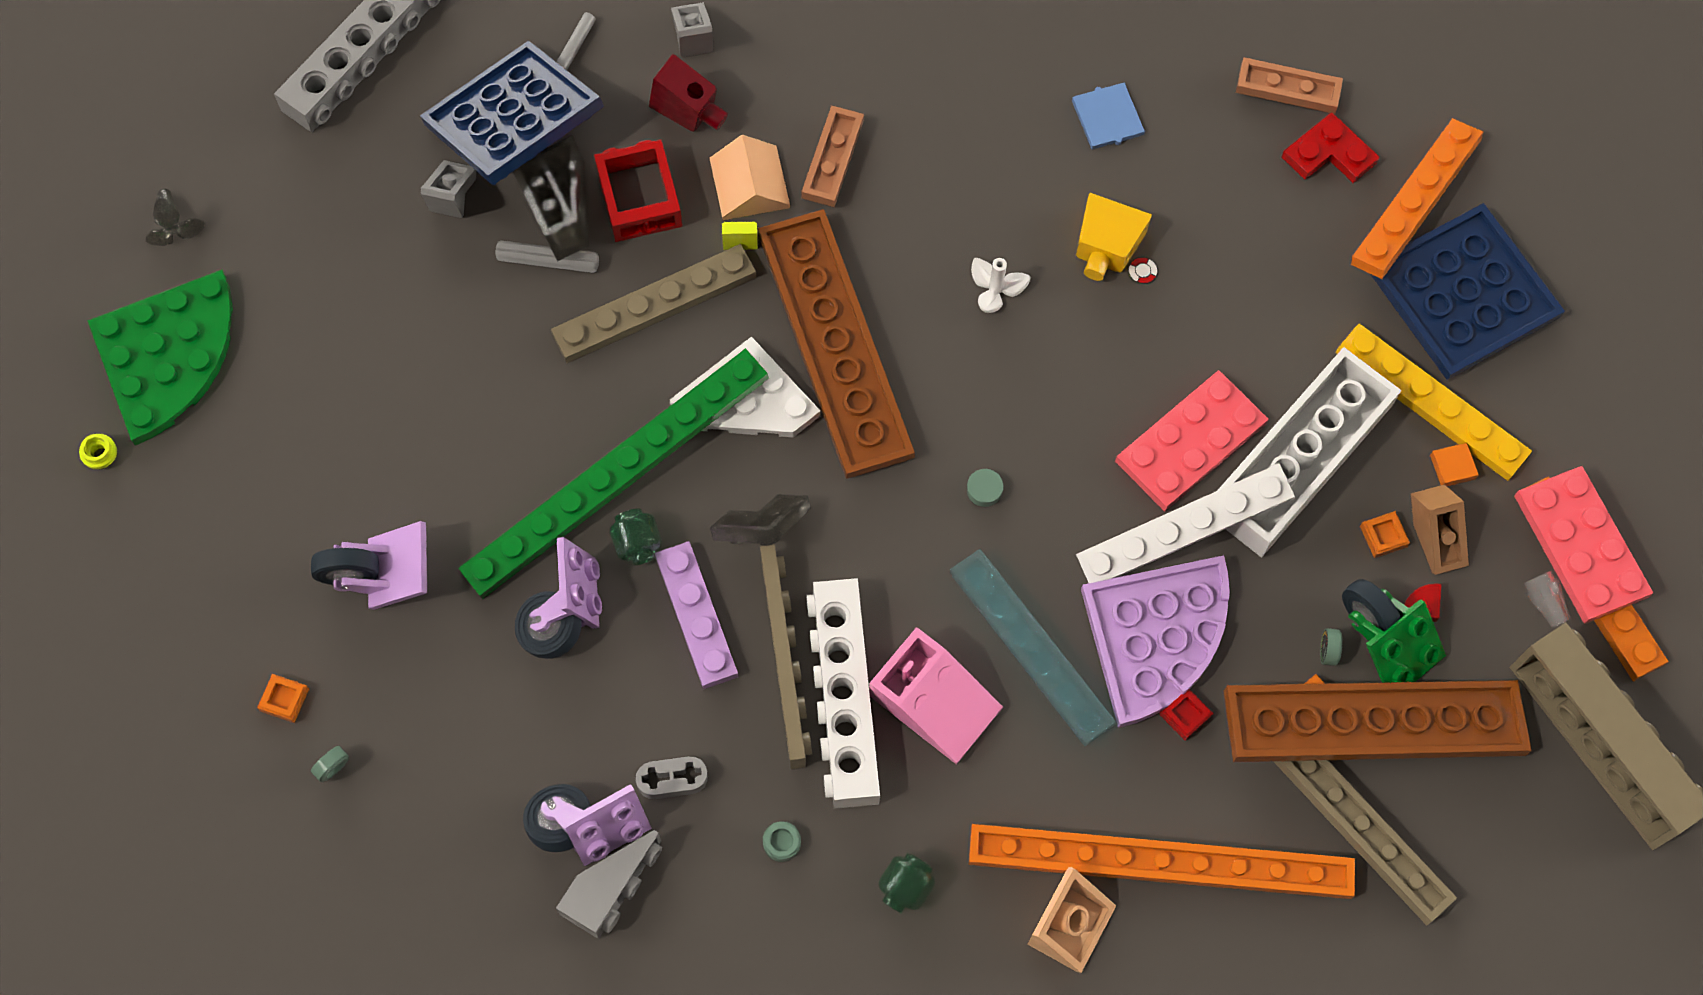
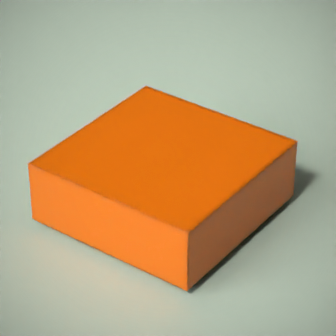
(1454, 465)
(1384, 534)
(283, 698)

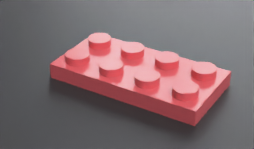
(1191, 440)
(1583, 544)

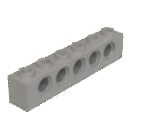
(341, 49)

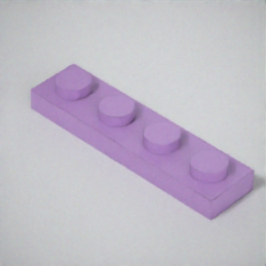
(696, 615)

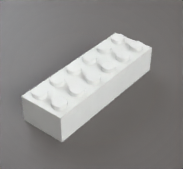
(1314, 441)

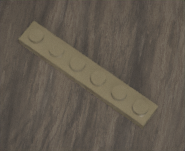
(653, 303)
(787, 670)
(1370, 836)

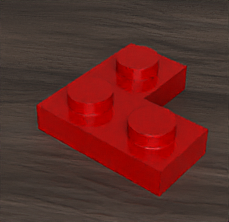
(1330, 142)

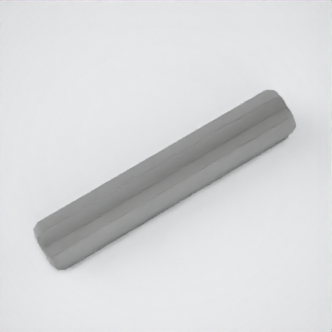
(543, 256)

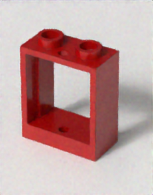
(645, 219)

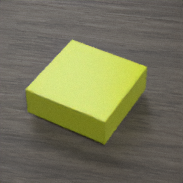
(740, 233)

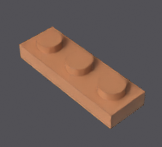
(1289, 85)
(832, 156)

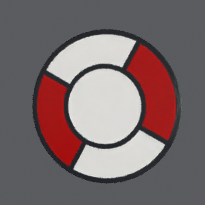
(1143, 270)

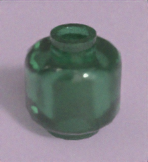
(635, 536)
(906, 882)

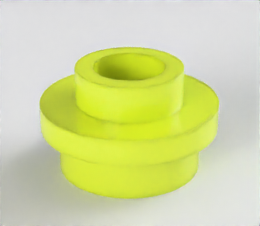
(91, 445)

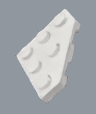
(773, 407)

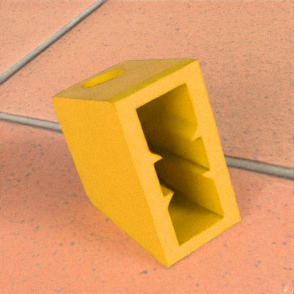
(1109, 235)

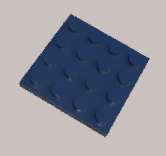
(511, 112)
(1467, 291)

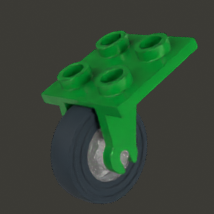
(1398, 637)

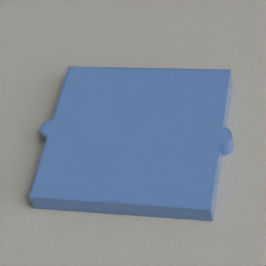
(1108, 116)

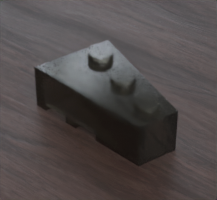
(557, 196)

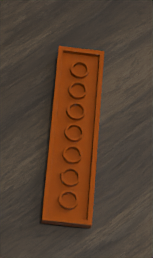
(836, 344)
(1376, 721)

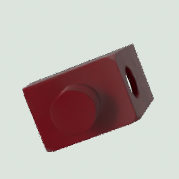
(685, 96)

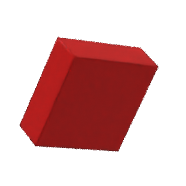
(1186, 714)

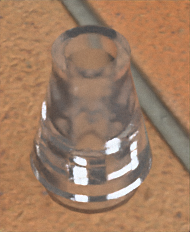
(1548, 598)

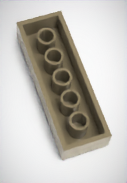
(1610, 736)

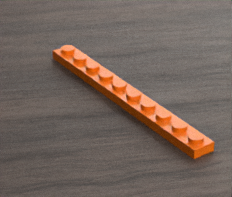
(1162, 861)

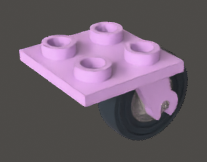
(386, 568)
(552, 621)
(564, 820)

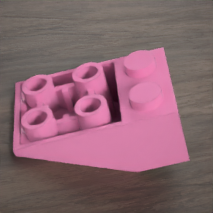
(934, 696)

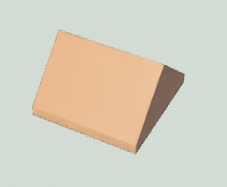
(748, 178)
(1072, 921)

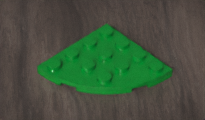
(165, 351)

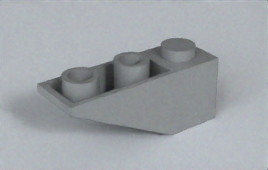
(601, 889)

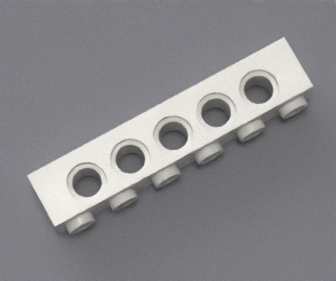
(843, 600)

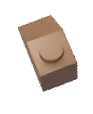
(1441, 528)

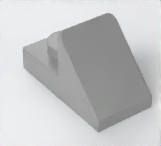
(693, 29)
(447, 187)

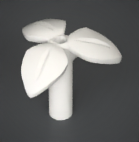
(994, 278)

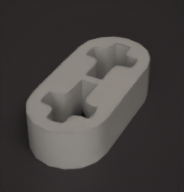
(671, 768)

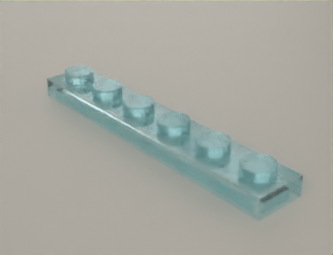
(1032, 647)

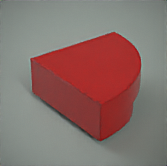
(1431, 595)

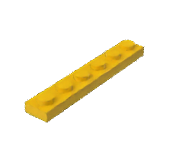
(1439, 404)

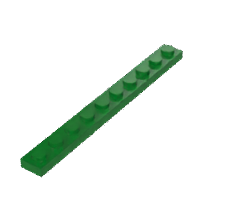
(613, 473)

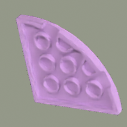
(1157, 632)

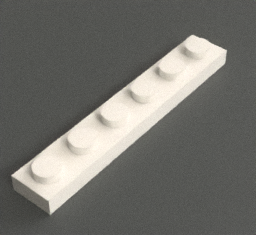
(1186, 525)

